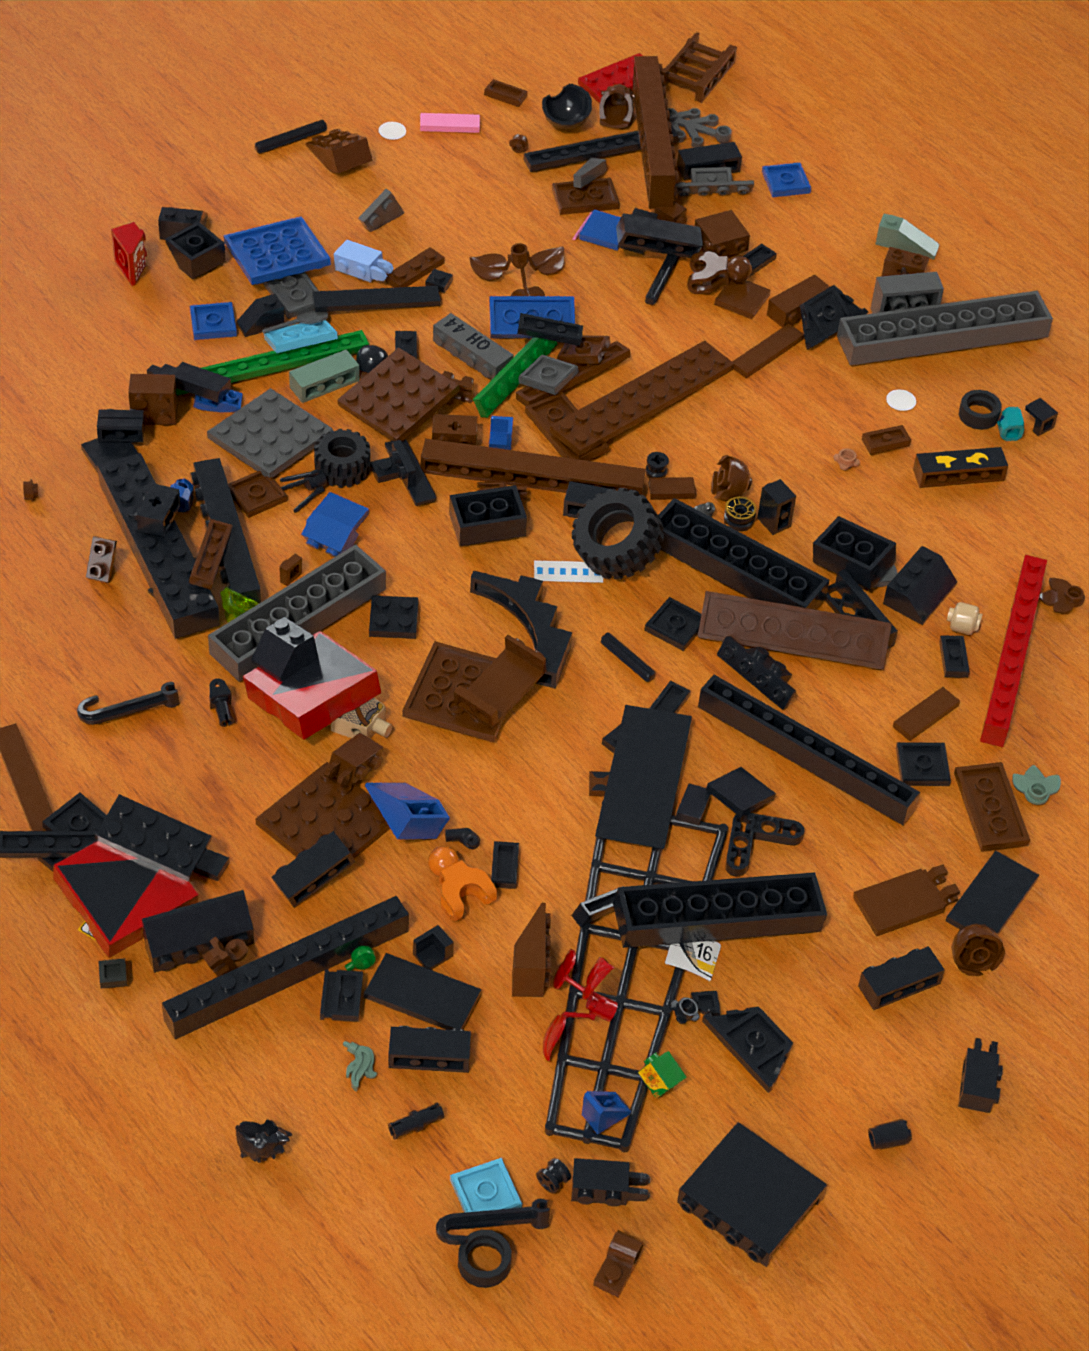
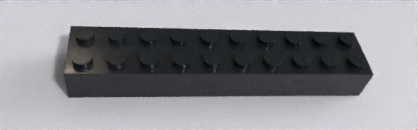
(163, 560)

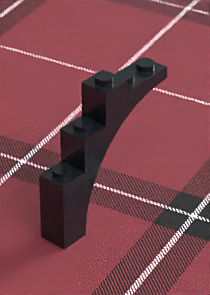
(538, 618)

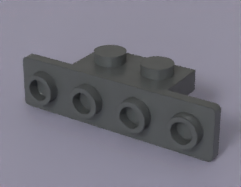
(713, 181)

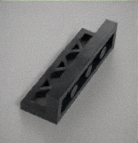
(858, 600)

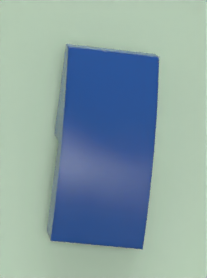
(229, 403)

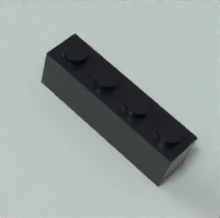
(658, 236)

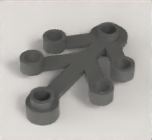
(695, 124)

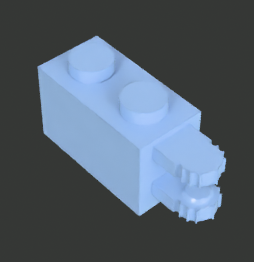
(361, 262)

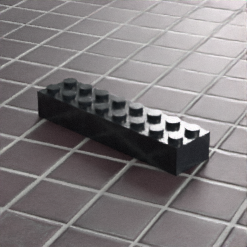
(738, 559)
(719, 909)

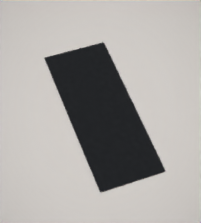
(644, 777)

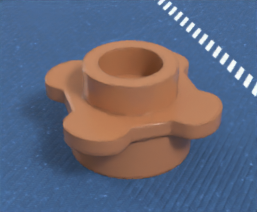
(846, 459)

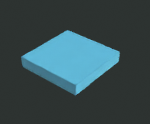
(485, 1188)

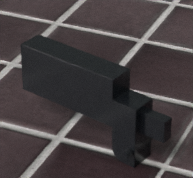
(196, 380)

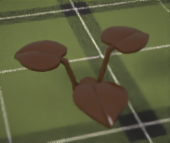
(492, 265)

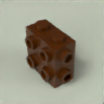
(723, 234)

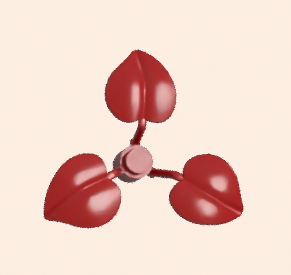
(596, 1004)

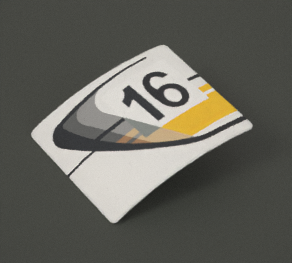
(695, 957)

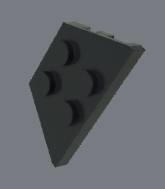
(823, 314)
(753, 1042)

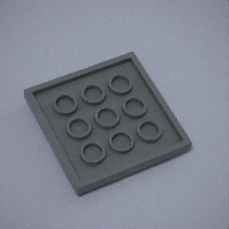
(269, 433)

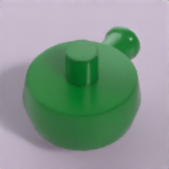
(361, 958)

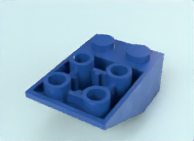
(409, 810)

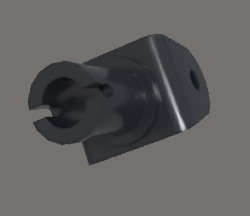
(221, 700)

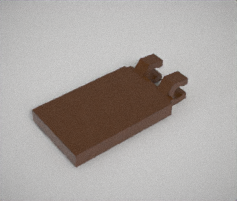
(905, 899)

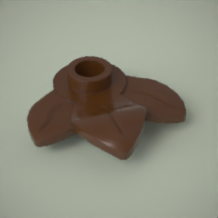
(1062, 596)

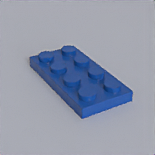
(507, 309)

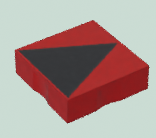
(318, 691)
(118, 892)

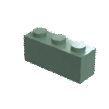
(324, 376)

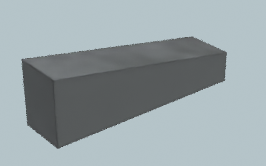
(589, 171)

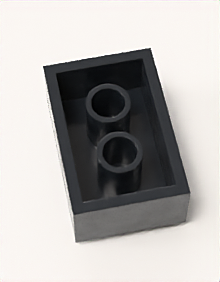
(487, 515)
(856, 550)

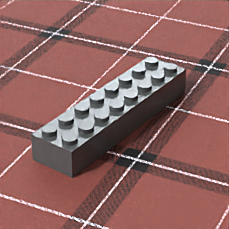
(308, 602)

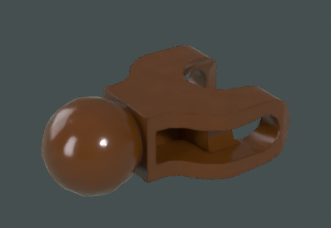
(716, 271)

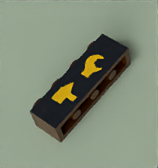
(960, 467)

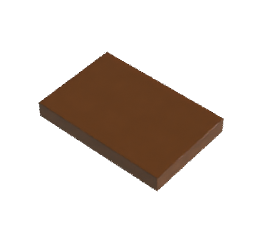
(595, 195)

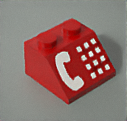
(129, 251)

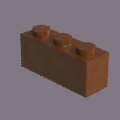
(786, 306)

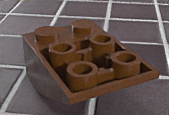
(340, 150)
(531, 956)

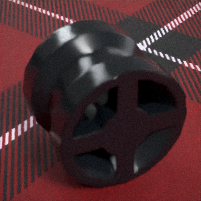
(657, 465)
(553, 1175)

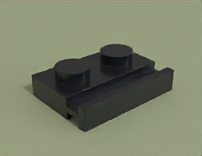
(341, 995)

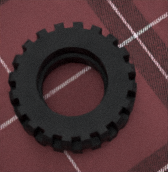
(604, 513)

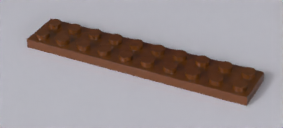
(641, 398)

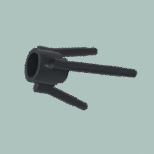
(312, 480)

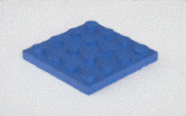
(276, 250)

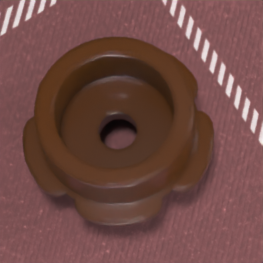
(519, 143)
(30, 490)

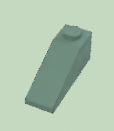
(901, 234)

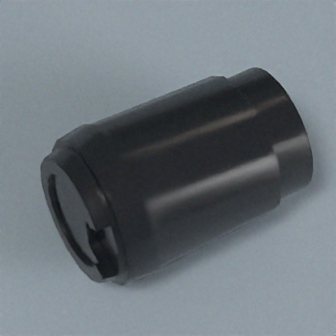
(889, 1134)

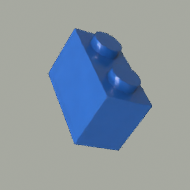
(328, 534)

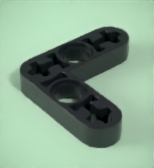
(754, 831)

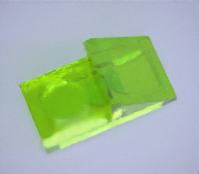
(235, 604)

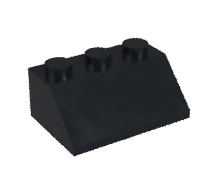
(920, 586)

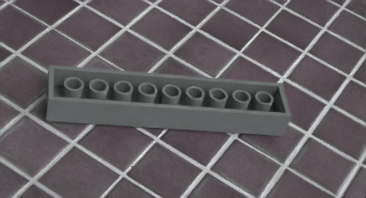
(944, 327)

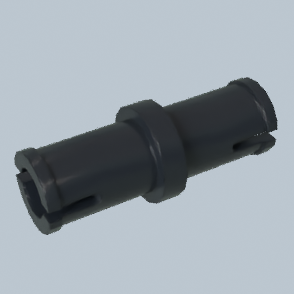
(416, 1121)

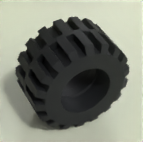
(342, 457)

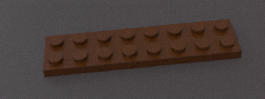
(795, 629)

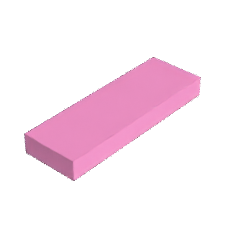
(449, 122)

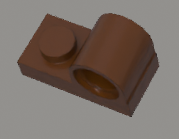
(619, 1264)

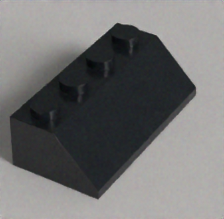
(186, 932)

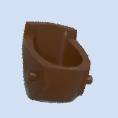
(616, 106)

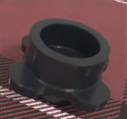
(685, 1010)

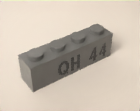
(470, 346)

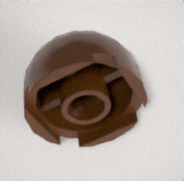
(731, 479)
(977, 949)

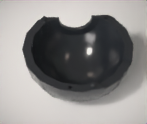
(568, 108)

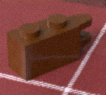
(354, 760)

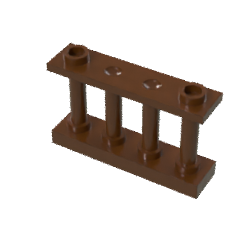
(709, 78)

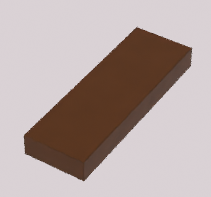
(926, 713)

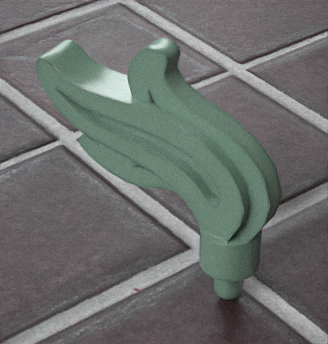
(361, 1065)

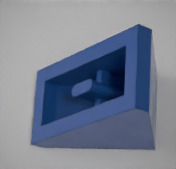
(603, 1109)

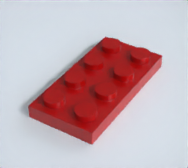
(613, 74)

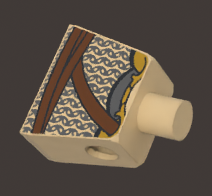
(365, 719)

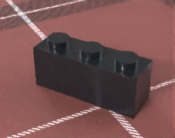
(709, 157)
(313, 869)
(900, 977)
(429, 1049)

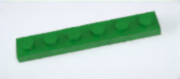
(507, 379)

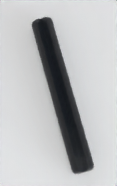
(290, 136)
(661, 279)

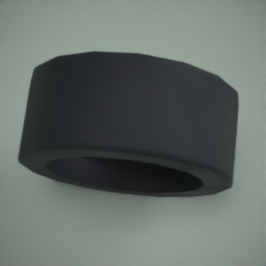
(978, 420)
(485, 1278)

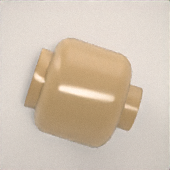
(964, 618)

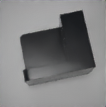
(1044, 416)
(433, 948)

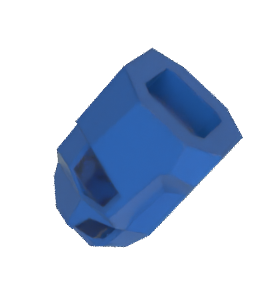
(186, 494)

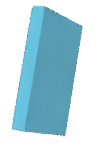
(300, 336)

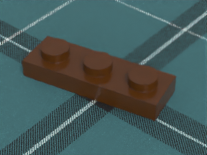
(415, 268)

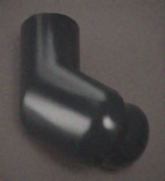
(464, 836)

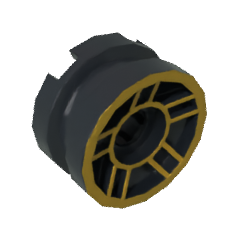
(740, 513)

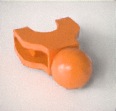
(459, 881)

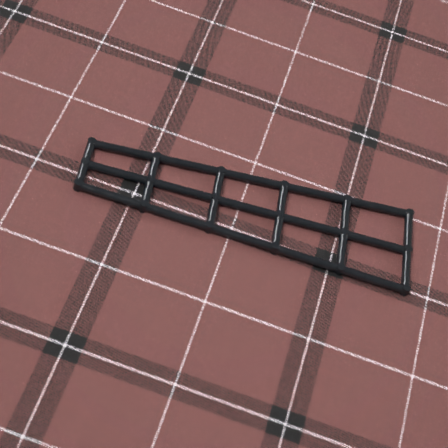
(664, 1012)

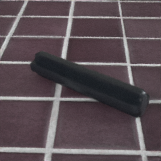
(628, 657)

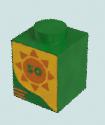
(661, 1073)

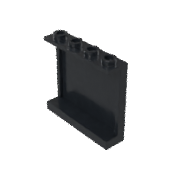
(750, 1193)

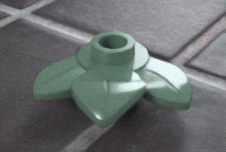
(1036, 786)

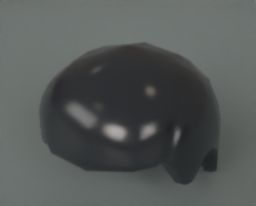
(369, 357)

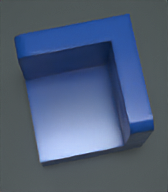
(501, 432)

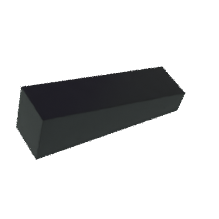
(594, 908)

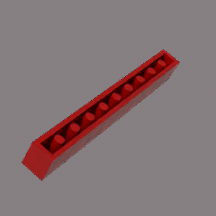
(1013, 651)

